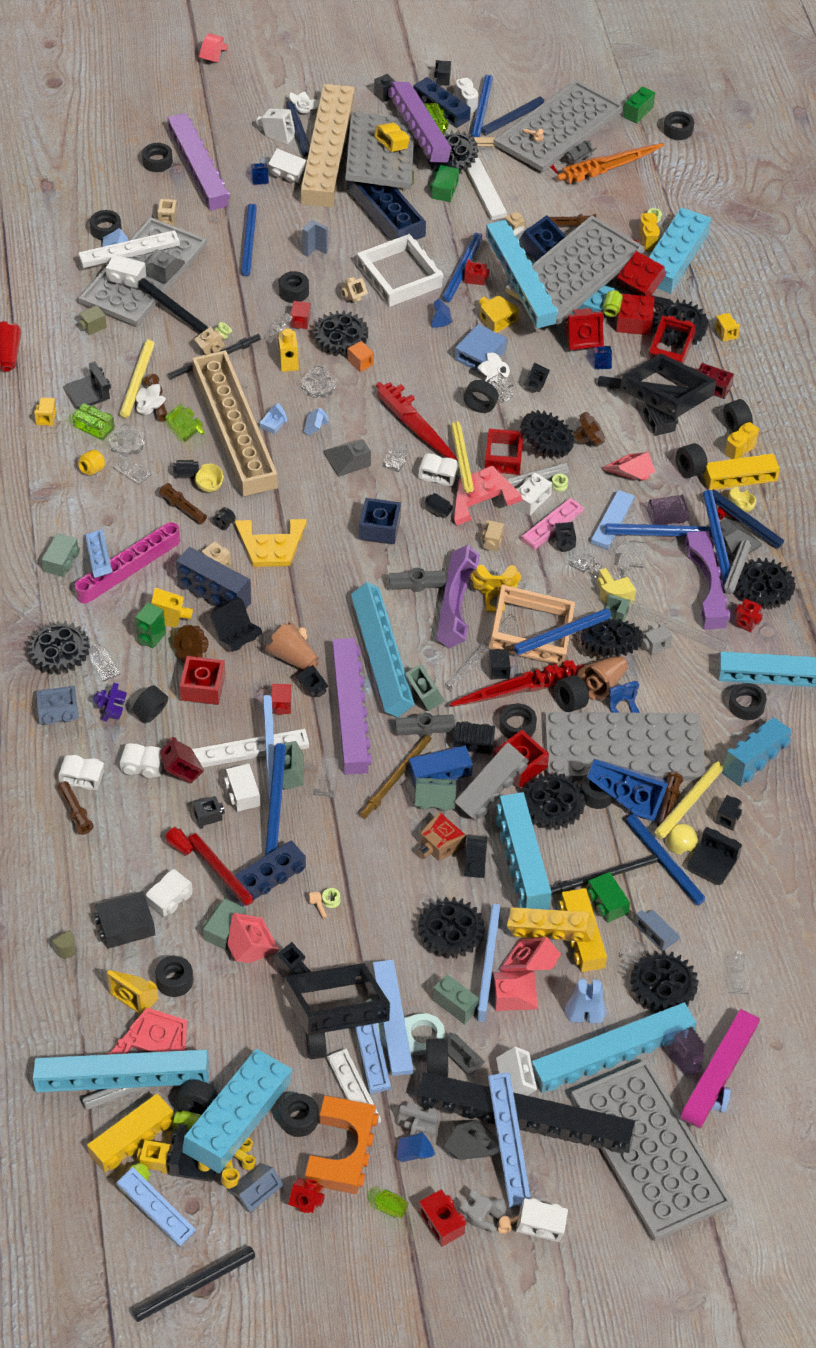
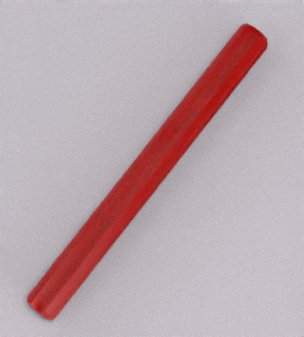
(220, 869)

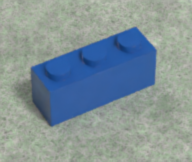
(447, 764)

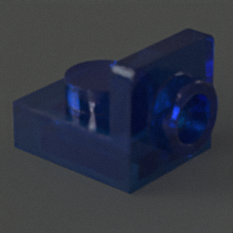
(259, 173)
(602, 357)

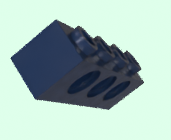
(454, 109)
(270, 865)

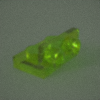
(184, 422)

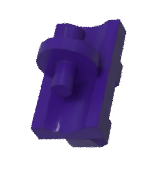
(110, 709)

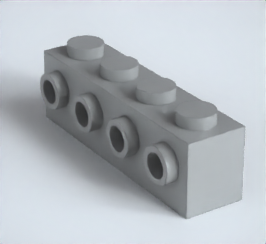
(492, 781)

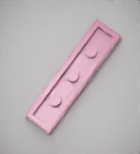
(545, 528)

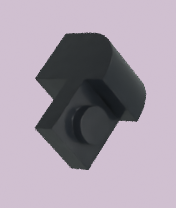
(475, 855)
(290, 961)

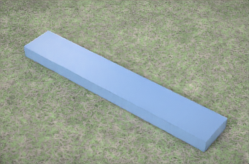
(269, 739)
(488, 963)
(395, 1028)
(509, 1139)

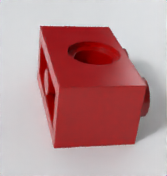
(443, 1229)

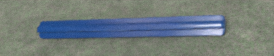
(482, 105)
(248, 240)
(460, 270)
(655, 530)
(717, 534)
(562, 631)
(275, 798)
(665, 859)

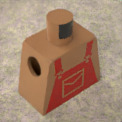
(440, 838)

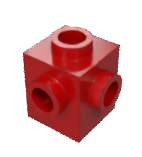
(748, 615)
(306, 1195)

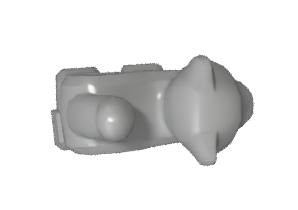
(481, 1208)

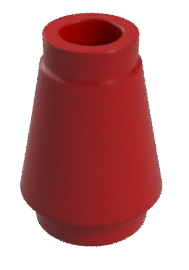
(178, 840)

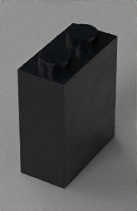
(124, 920)

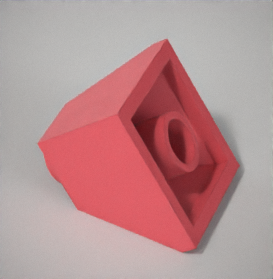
(632, 466)
(250, 938)
(531, 955)
(515, 990)

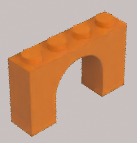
(345, 1173)

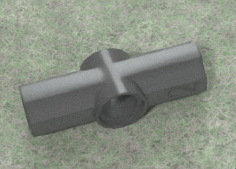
(417, 579)
(425, 724)

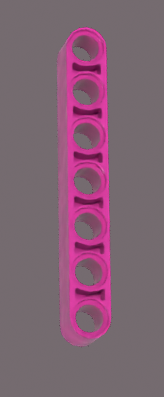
(129, 562)
(720, 1068)

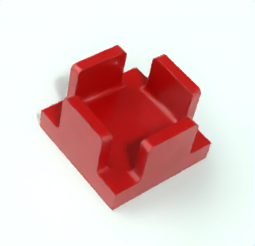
(584, 329)

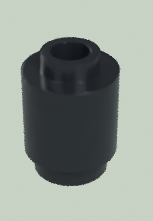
(185, 468)
(438, 505)

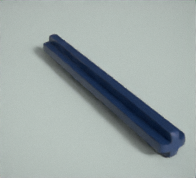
(513, 115)
(299, 130)
(747, 520)

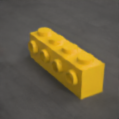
(551, 924)

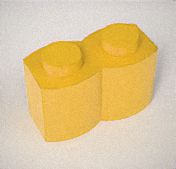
(392, 137)
(649, 231)
(742, 441)

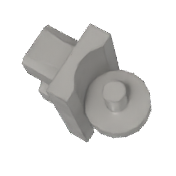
(418, 1120)

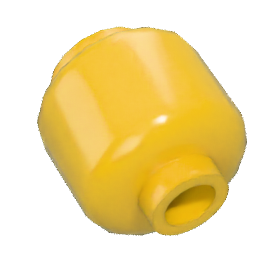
(91, 462)

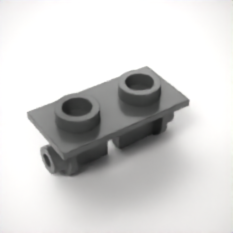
(585, 151)
(463, 1054)

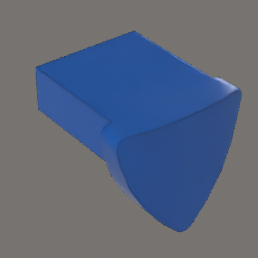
(442, 314)
(414, 1148)

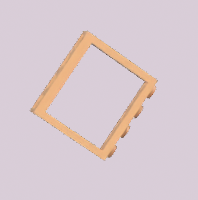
(537, 601)

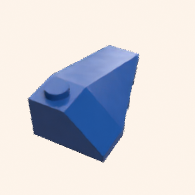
(632, 788)

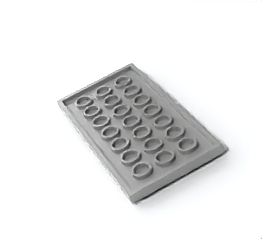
(565, 122)
(370, 160)
(582, 264)
(133, 303)
(632, 740)
(665, 1166)

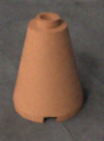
(292, 647)
(603, 675)

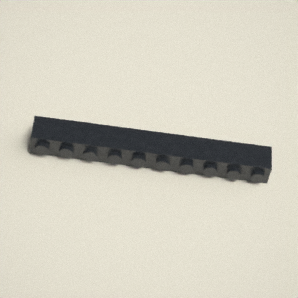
(533, 1113)

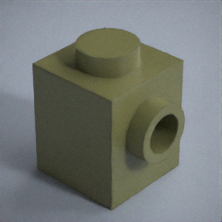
(92, 320)

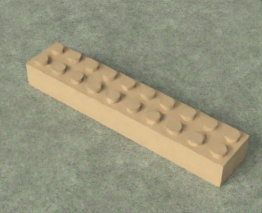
(328, 145)
(235, 423)

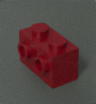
(723, 379)

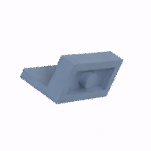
(314, 237)
(655, 929)
(257, 1186)

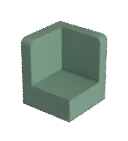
(618, 607)

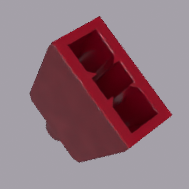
(180, 760)

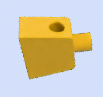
(498, 313)
(288, 342)
(172, 607)

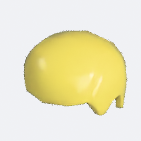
(209, 477)
(742, 499)
(681, 839)

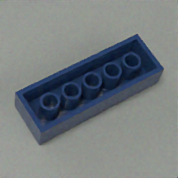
(388, 209)

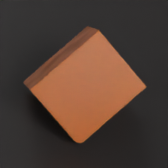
(360, 356)

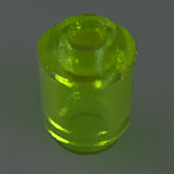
(391, 1204)

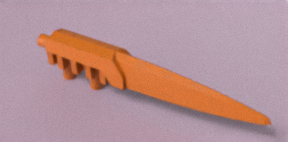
(600, 165)

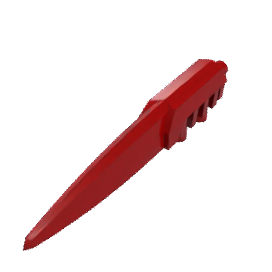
(403, 409)
(528, 682)

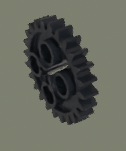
(463, 147)
(691, 314)
(339, 332)
(547, 434)
(777, 579)
(612, 638)
(58, 647)
(554, 800)
(451, 927)
(650, 970)

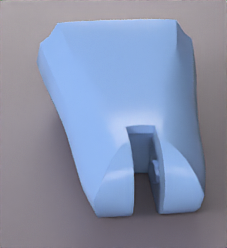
(587, 999)

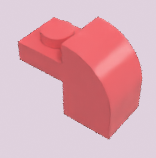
(212, 47)

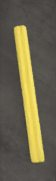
(137, 378)
(462, 457)
(687, 802)

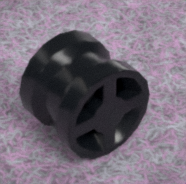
(224, 518)

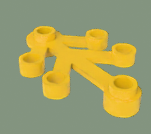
(230, 1175)

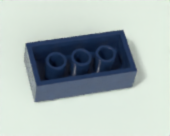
(211, 579)

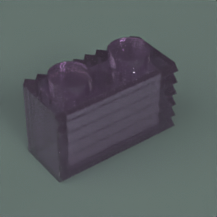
(668, 510)
(688, 1051)

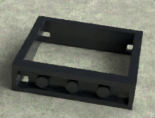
(702, 385)
(339, 1017)

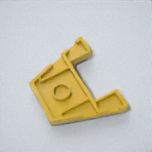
(271, 549)

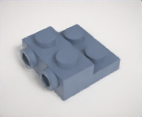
(57, 705)

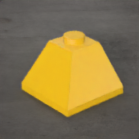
(132, 990)

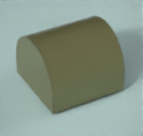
(65, 945)

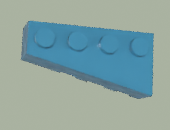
(756, 751)

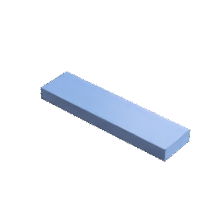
(615, 514)
(98, 553)
(373, 1058)
(156, 1207)

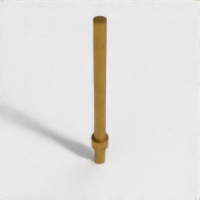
(374, 802)

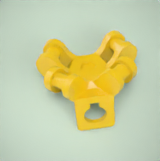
(491, 584)

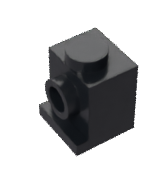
(442, 72)
(534, 380)
(565, 540)
(311, 676)
(208, 811)
(729, 812)

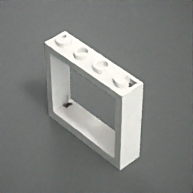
(407, 291)

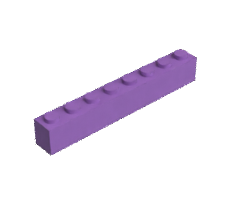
(420, 122)
(198, 161)
(350, 706)

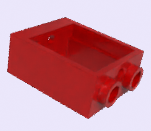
(672, 323)
(511, 464)

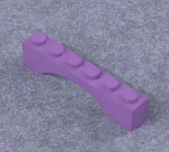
(700, 551)
(452, 628)

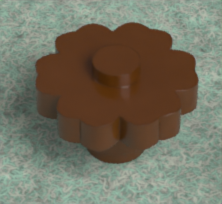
(589, 430)
(190, 642)

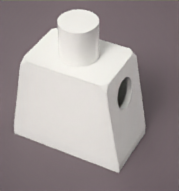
(278, 125)

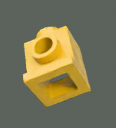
(727, 327)
(45, 412)
(151, 1151)

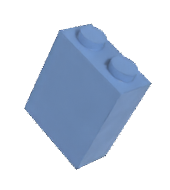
(477, 344)

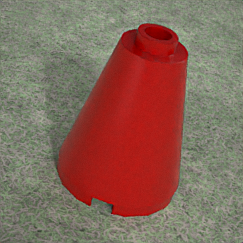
(9, 345)

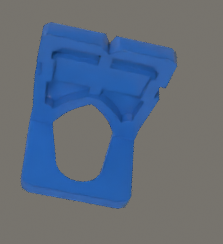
(625, 692)

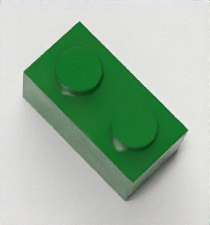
(639, 104)
(444, 183)
(150, 625)
(608, 897)

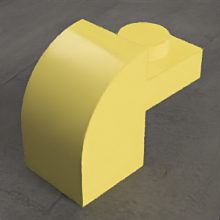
(621, 588)

